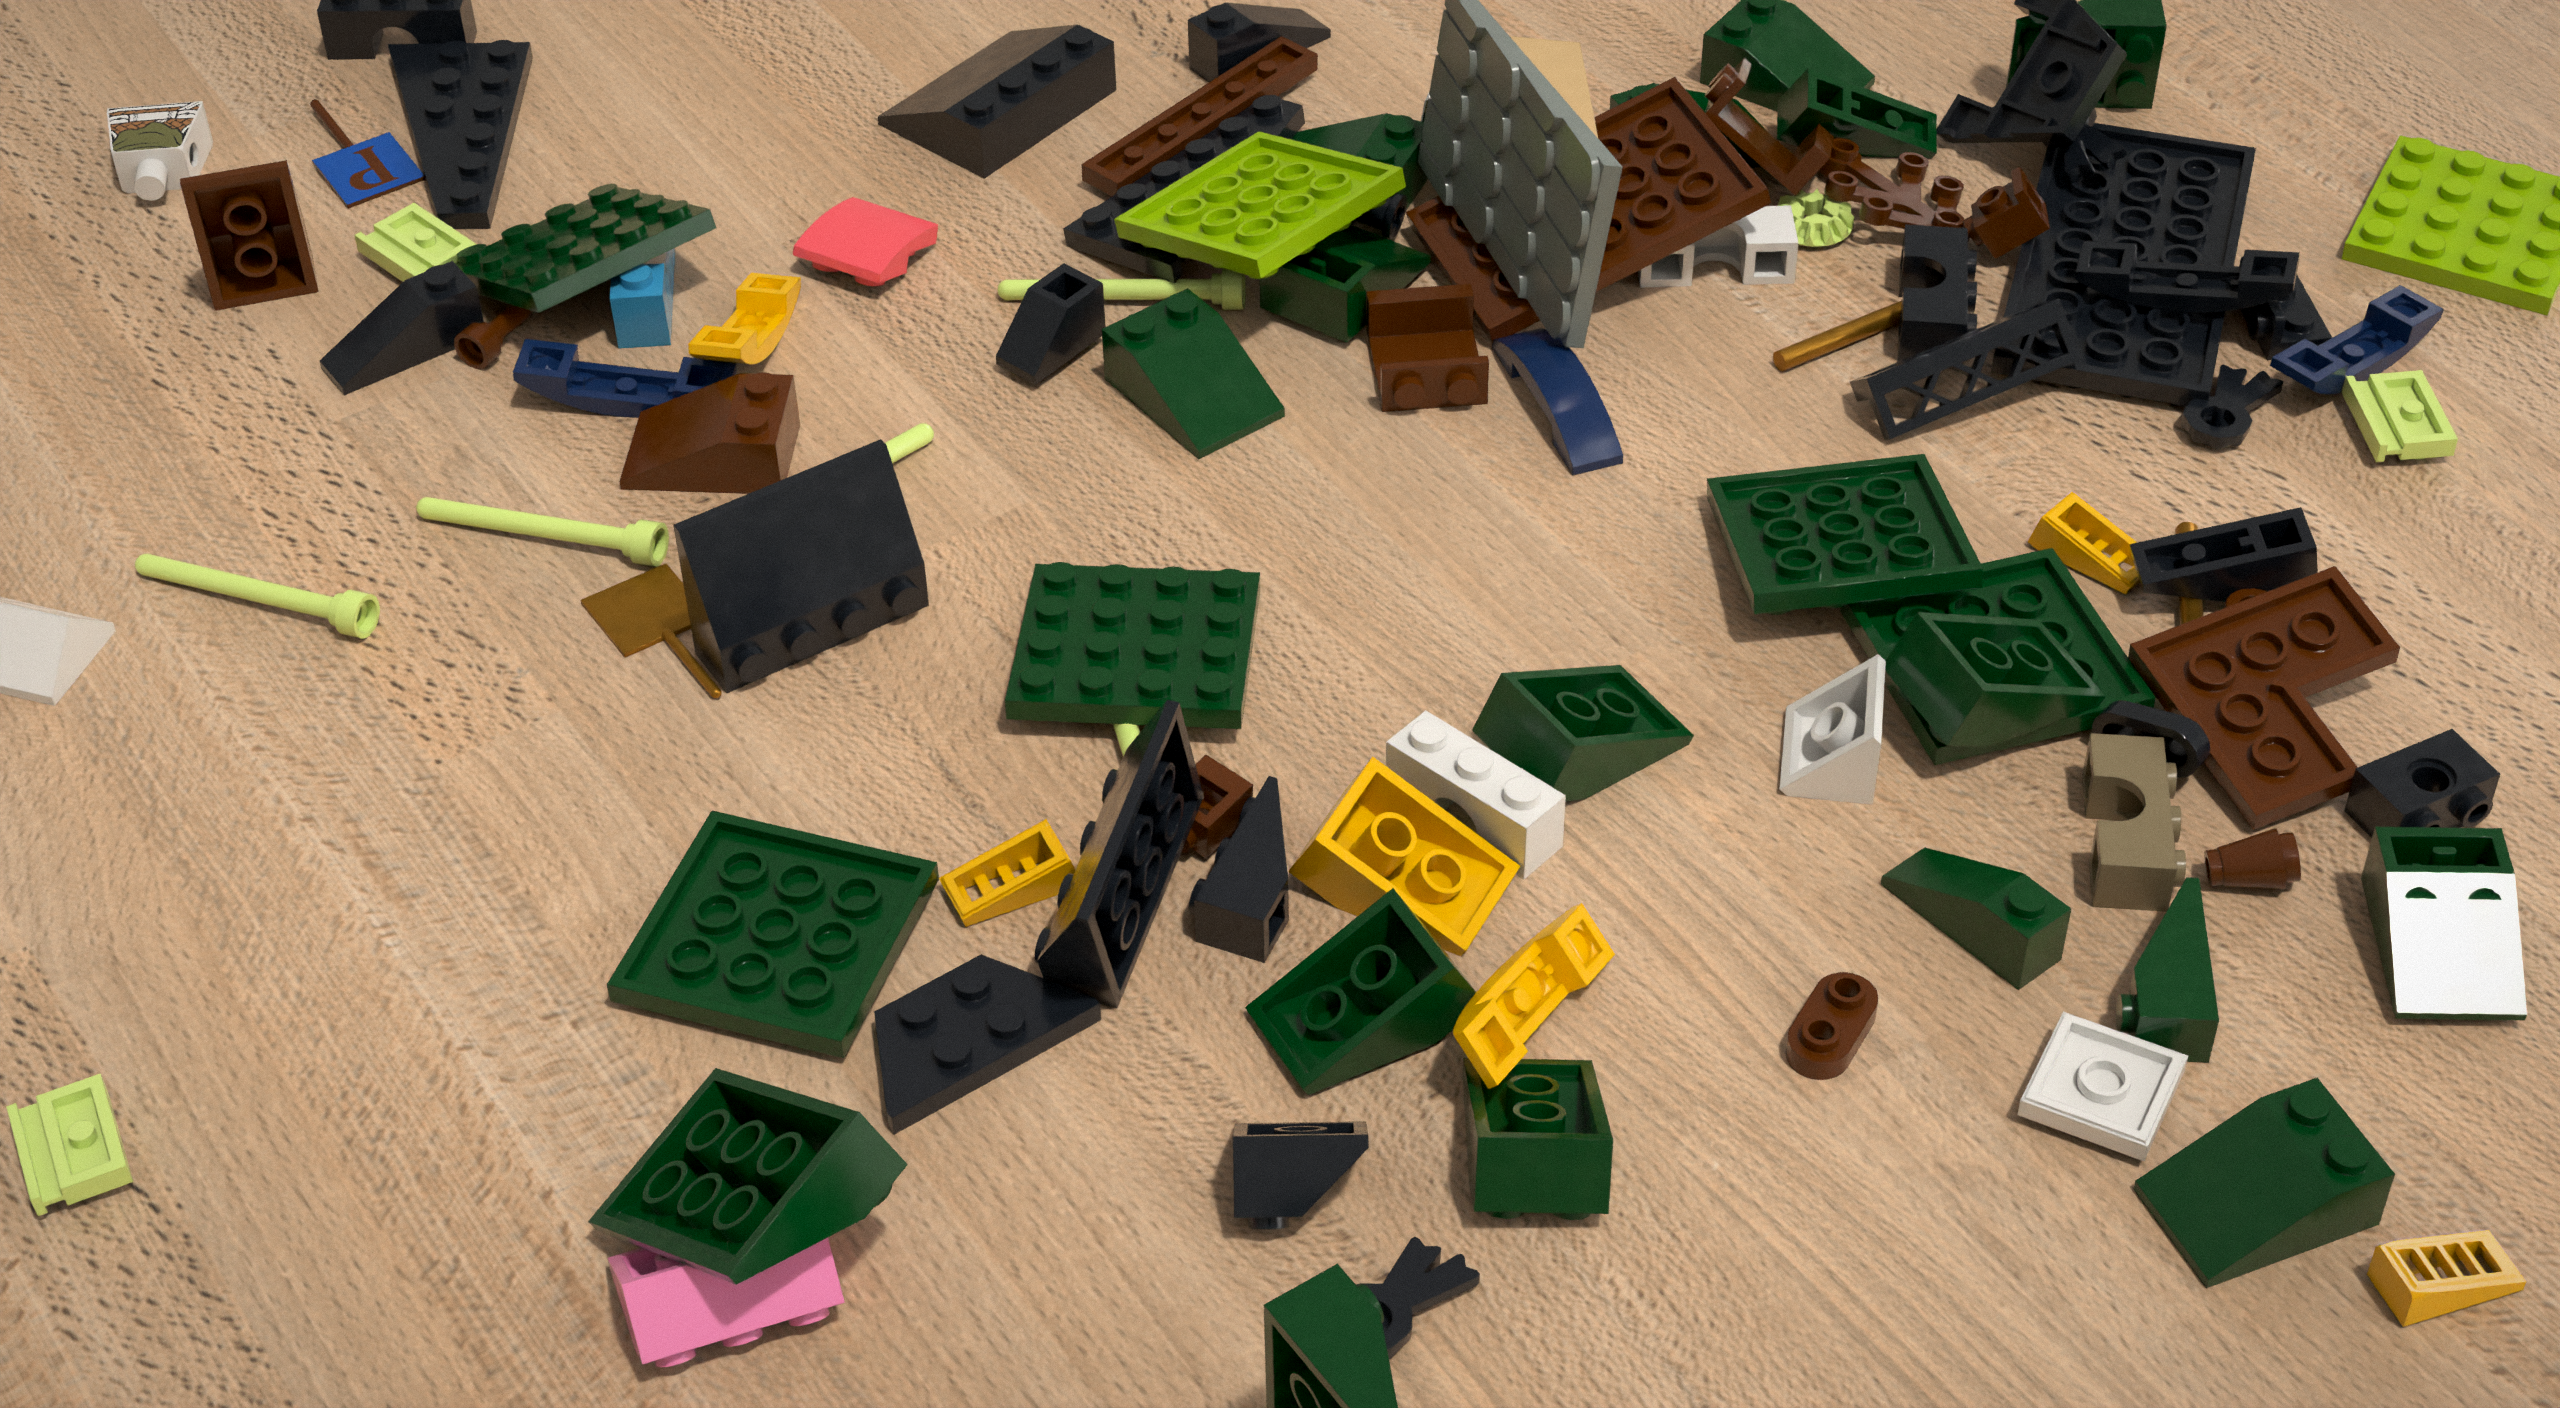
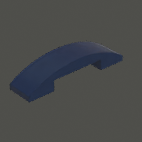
(2385, 335)
(608, 389)
(1567, 397)

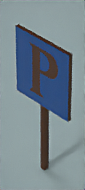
(366, 168)

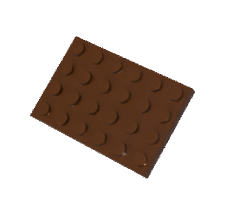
(1672, 191)

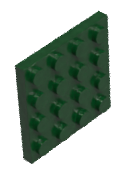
(581, 246)
(1842, 534)
(2012, 587)
(1129, 638)
(775, 933)

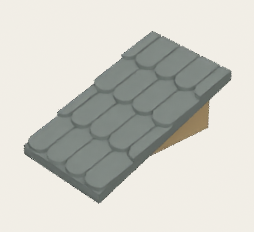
(1522, 161)

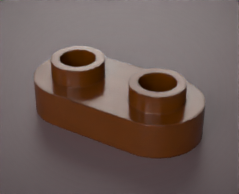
(1839, 1014)

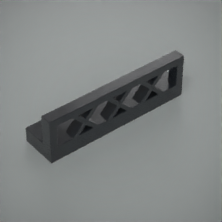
(1960, 349)

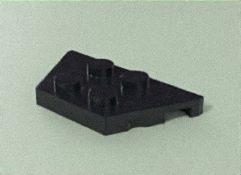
(969, 1032)

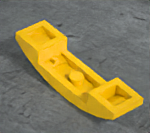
(756, 325)
(1527, 990)

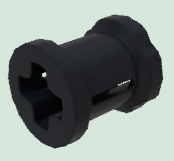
(1387, 217)

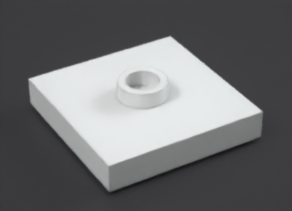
(2103, 1086)

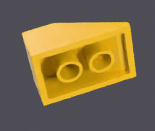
(1398, 838)

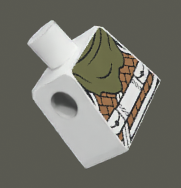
(158, 146)

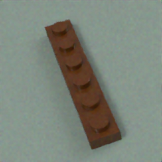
(1263, 73)

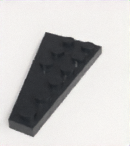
(463, 120)
(1096, 228)

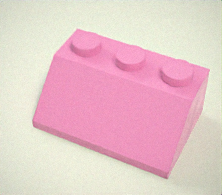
(682, 1308)

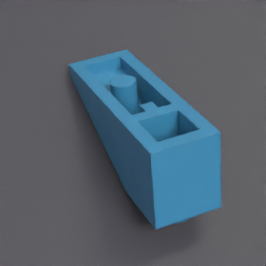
(644, 303)

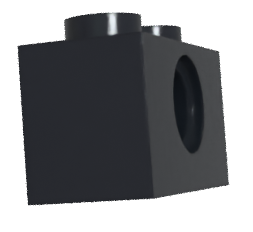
(2424, 786)

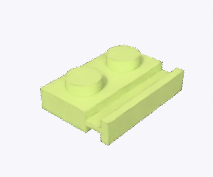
(411, 242)
(2400, 416)
(69, 1144)

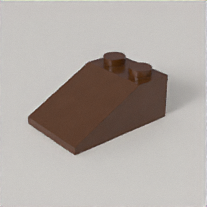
(250, 235)
(717, 438)

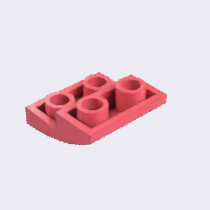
(865, 241)

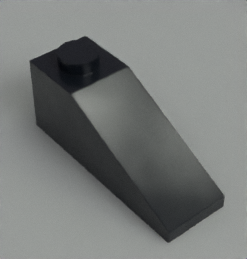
(1237, 31)
(405, 328)
(2228, 557)

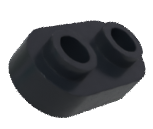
(2183, 738)

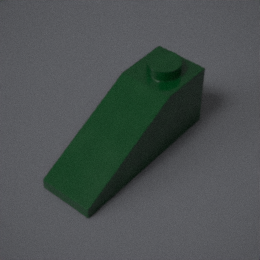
(1852, 112)
(1986, 910)
(2173, 983)

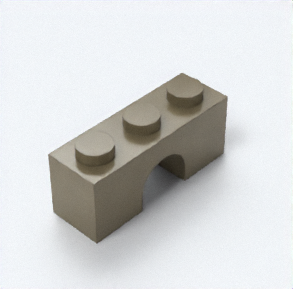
(2134, 843)

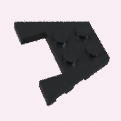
(2052, 86)

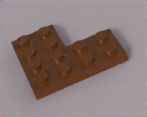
(2247, 686)

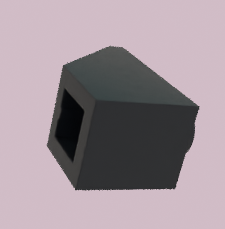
(1053, 324)

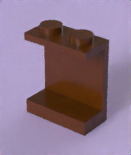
(1789, 168)
(1425, 348)

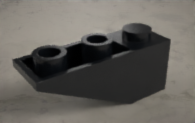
(1246, 893)

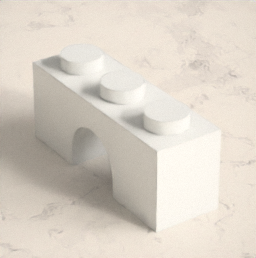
(1758, 245)
(1503, 800)

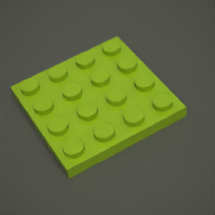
(1260, 204)
(2463, 224)

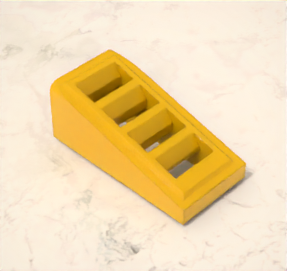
(2080, 537)
(1019, 852)
(2415, 1300)

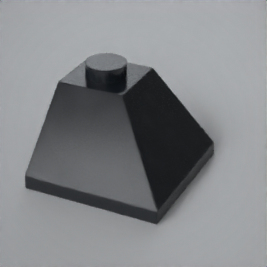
(1290, 1166)

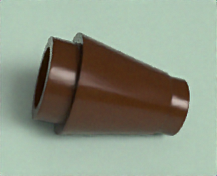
(2255, 862)

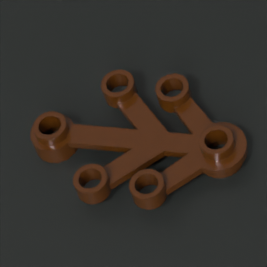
(1846, 169)

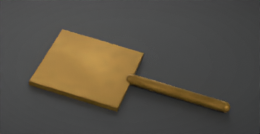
(646, 613)

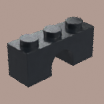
(356, 26)
(1935, 287)

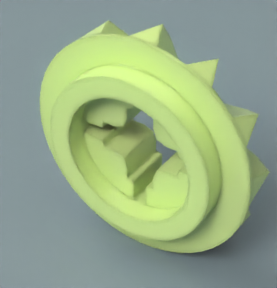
(1825, 219)

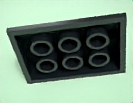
(1007, 96)
(800, 566)
(1124, 863)

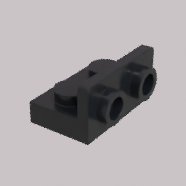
(2285, 322)

